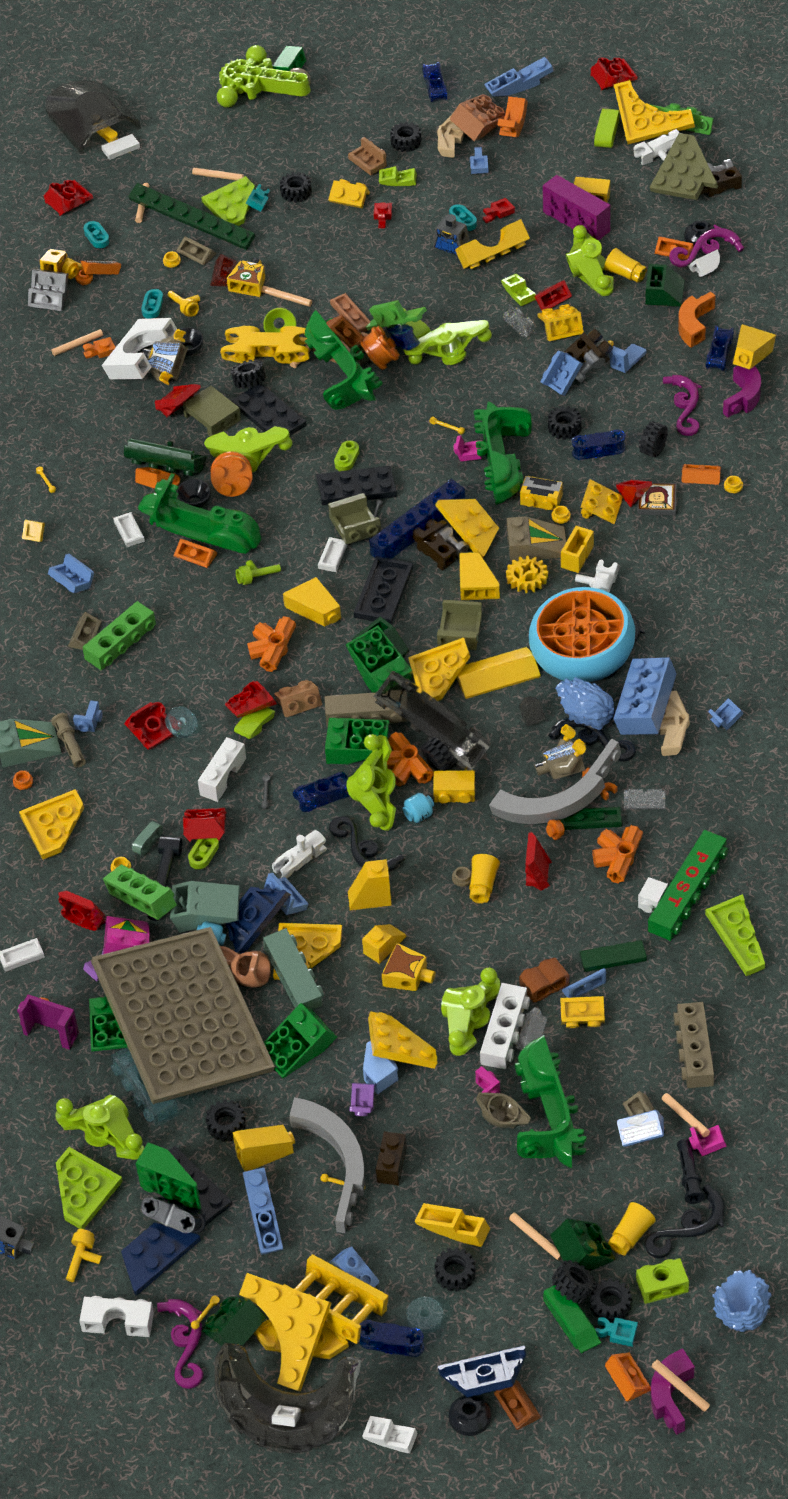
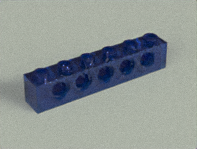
(399, 533)

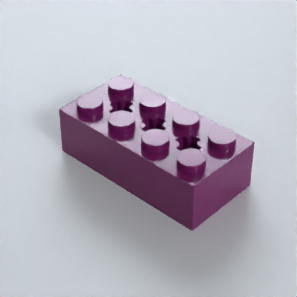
(576, 207)

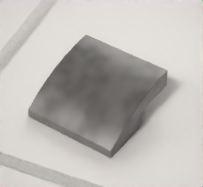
(48, 289)

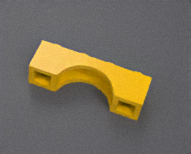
(511, 236)

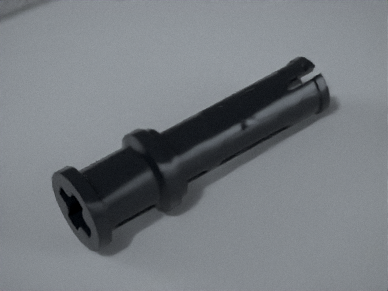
(690, 1178)

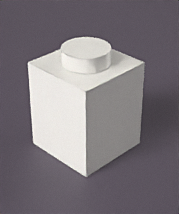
(651, 894)

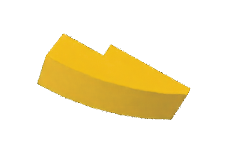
(453, 1224)

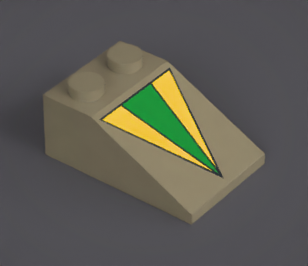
(534, 538)

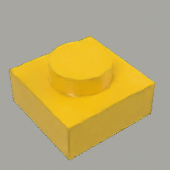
(33, 530)

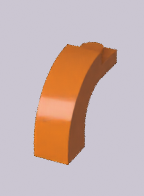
(514, 117)
(689, 327)

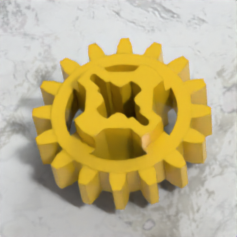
(527, 574)

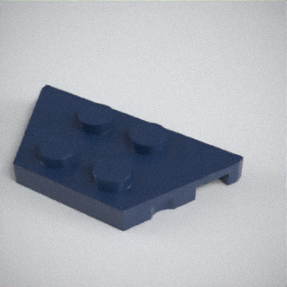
(255, 912)
(154, 1253)
(484, 1372)

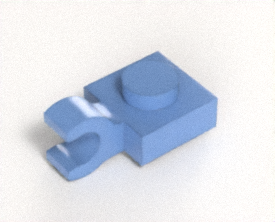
(478, 163)

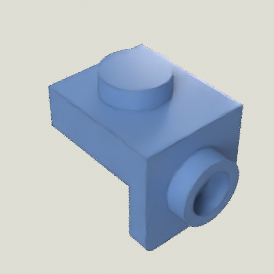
(726, 714)
(90, 720)

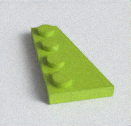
(738, 934)

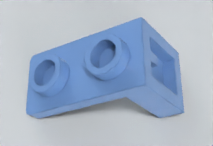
(624, 360)
(351, 1263)

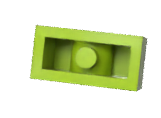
(654, 1289)

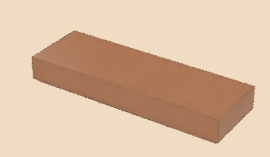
(350, 311)

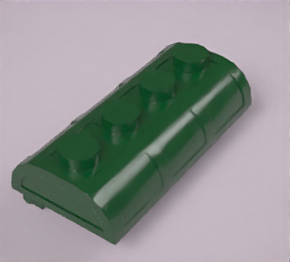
(162, 455)

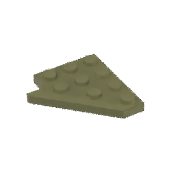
(683, 170)

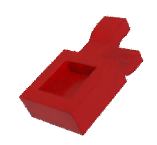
(499, 208)
(382, 212)

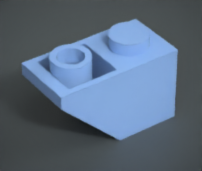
(378, 1070)

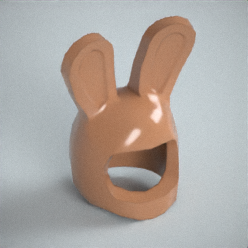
(248, 968)

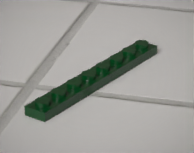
(191, 216)

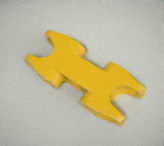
(253, 344)

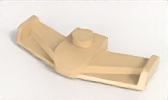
(448, 135)
(674, 725)

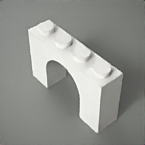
(124, 360)

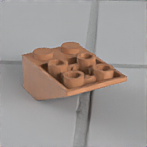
(477, 116)

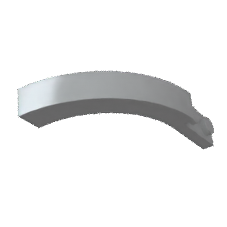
(562, 804)
(329, 1126)

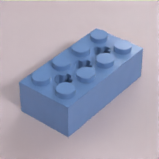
(645, 696)

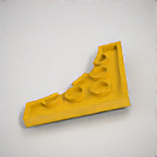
(645, 121)
(297, 1321)

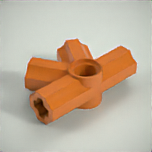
(271, 643)
(406, 761)
(617, 852)

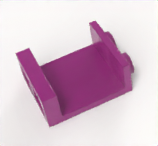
(49, 1014)

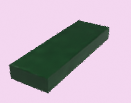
(593, 818)
(613, 956)

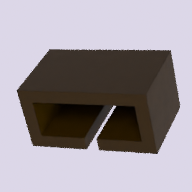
(391, 1158)

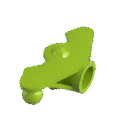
(587, 262)
(449, 341)
(249, 443)
(375, 783)
(468, 1011)
(103, 1124)

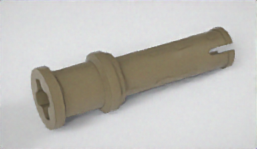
(66, 733)

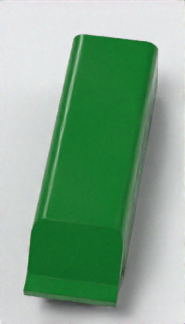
(571, 1320)

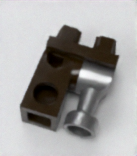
(726, 176)
(587, 350)
(439, 543)

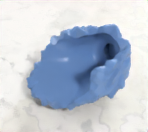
(585, 702)
(742, 1301)

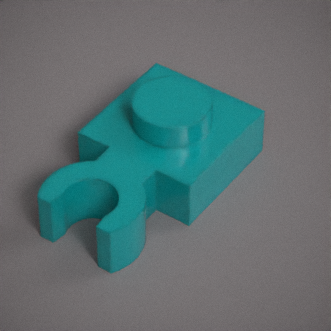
(258, 198)
(620, 1331)

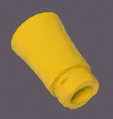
(624, 266)
(483, 877)
(631, 1228)

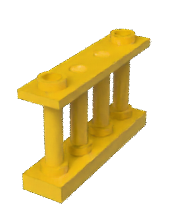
(352, 1290)

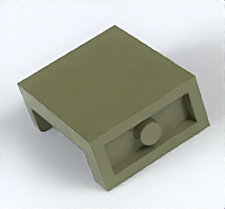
(212, 410)
(353, 519)
(460, 621)

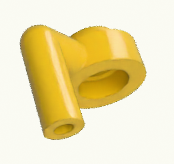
(72, 268)

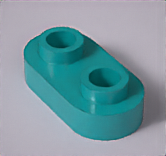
(464, 216)
(96, 234)
(152, 303)

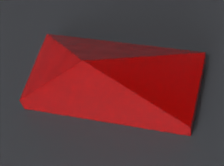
(553, 295)
(633, 490)

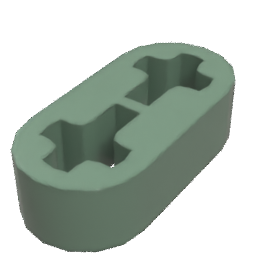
(147, 838)

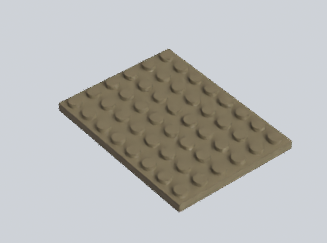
(182, 1015)

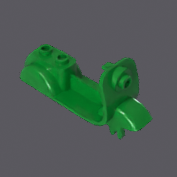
(328, 346)
(501, 468)
(217, 527)
(542, 1081)

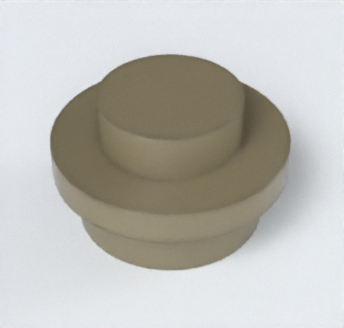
(461, 876)

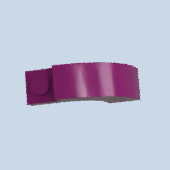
(749, 396)
(661, 1390)

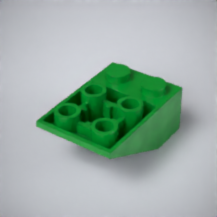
(377, 658)
(347, 737)
(104, 1027)
(298, 1040)
(164, 1175)

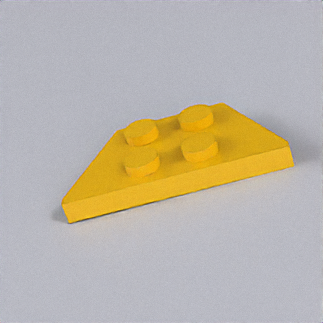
(470, 522)

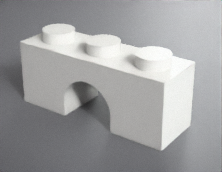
(214, 778)
(99, 1311)

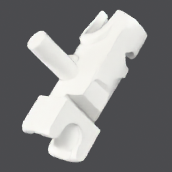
(655, 148)
(603, 578)
(300, 854)

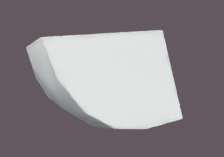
(705, 263)

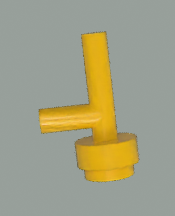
(188, 306)
(82, 1240)

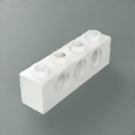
(508, 998)

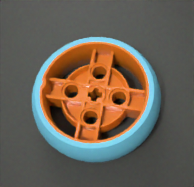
(578, 630)

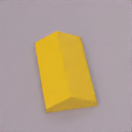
(497, 672)

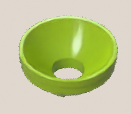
(286, 315)

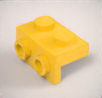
(348, 194)
(582, 1011)

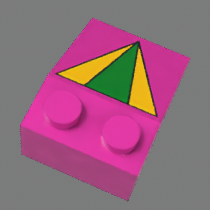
(124, 933)

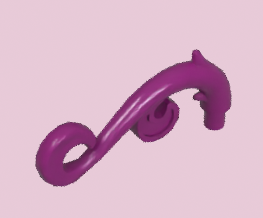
(728, 235)
(688, 405)
(190, 1342)

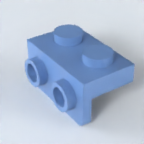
(561, 372)
(72, 574)
(295, 902)

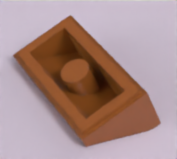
(345, 331)
(517, 1405)

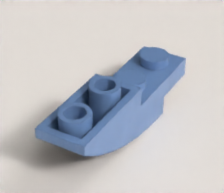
(524, 79)
(262, 1211)

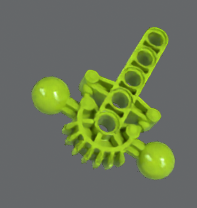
(257, 75)

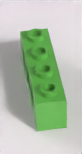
(119, 635)
(140, 891)

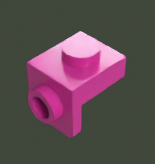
(466, 450)
(487, 1081)
(708, 1144)

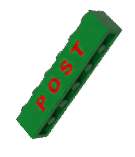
(687, 885)

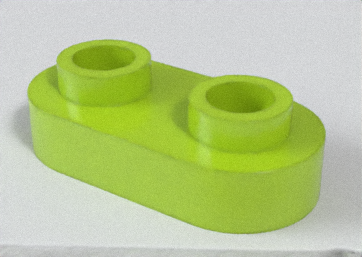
(346, 455)
(202, 852)

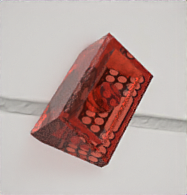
(222, 269)

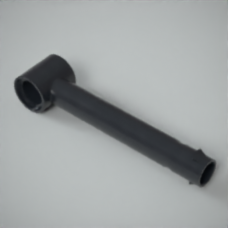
(168, 848)

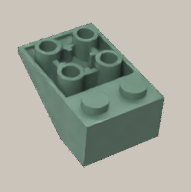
(202, 903)

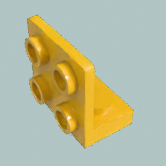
(561, 322)

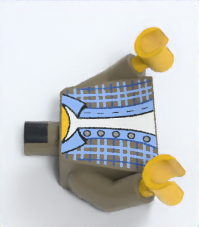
(167, 357)
(564, 758)

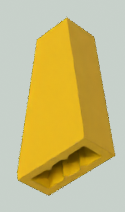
(752, 346)

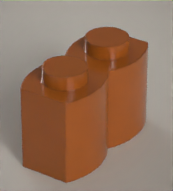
(544, 979)

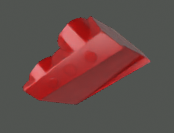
(612, 72)
(66, 196)
(176, 398)
(251, 699)
(149, 725)
(204, 823)
(536, 864)
(81, 911)

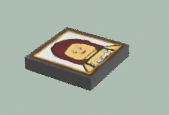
(658, 500)

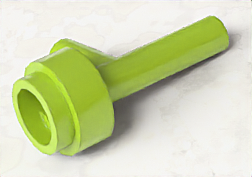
(246, 573)

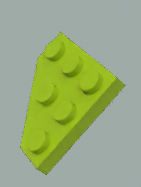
(230, 201)
(83, 1186)

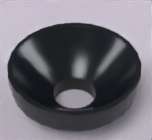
(692, 233)
(194, 338)
(194, 488)
(469, 1424)

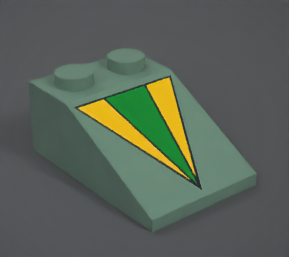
(26, 741)

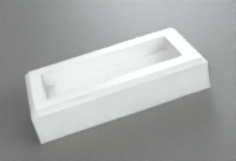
(120, 146)
(129, 529)
(332, 554)
(21, 954)

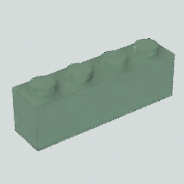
(292, 970)

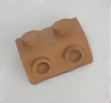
(368, 157)
(298, 698)

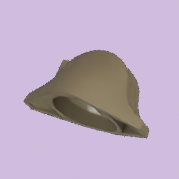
(501, 1110)

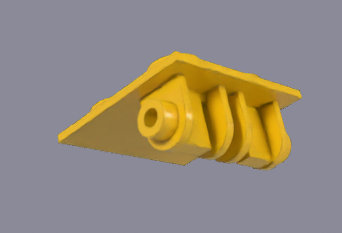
(600, 502)

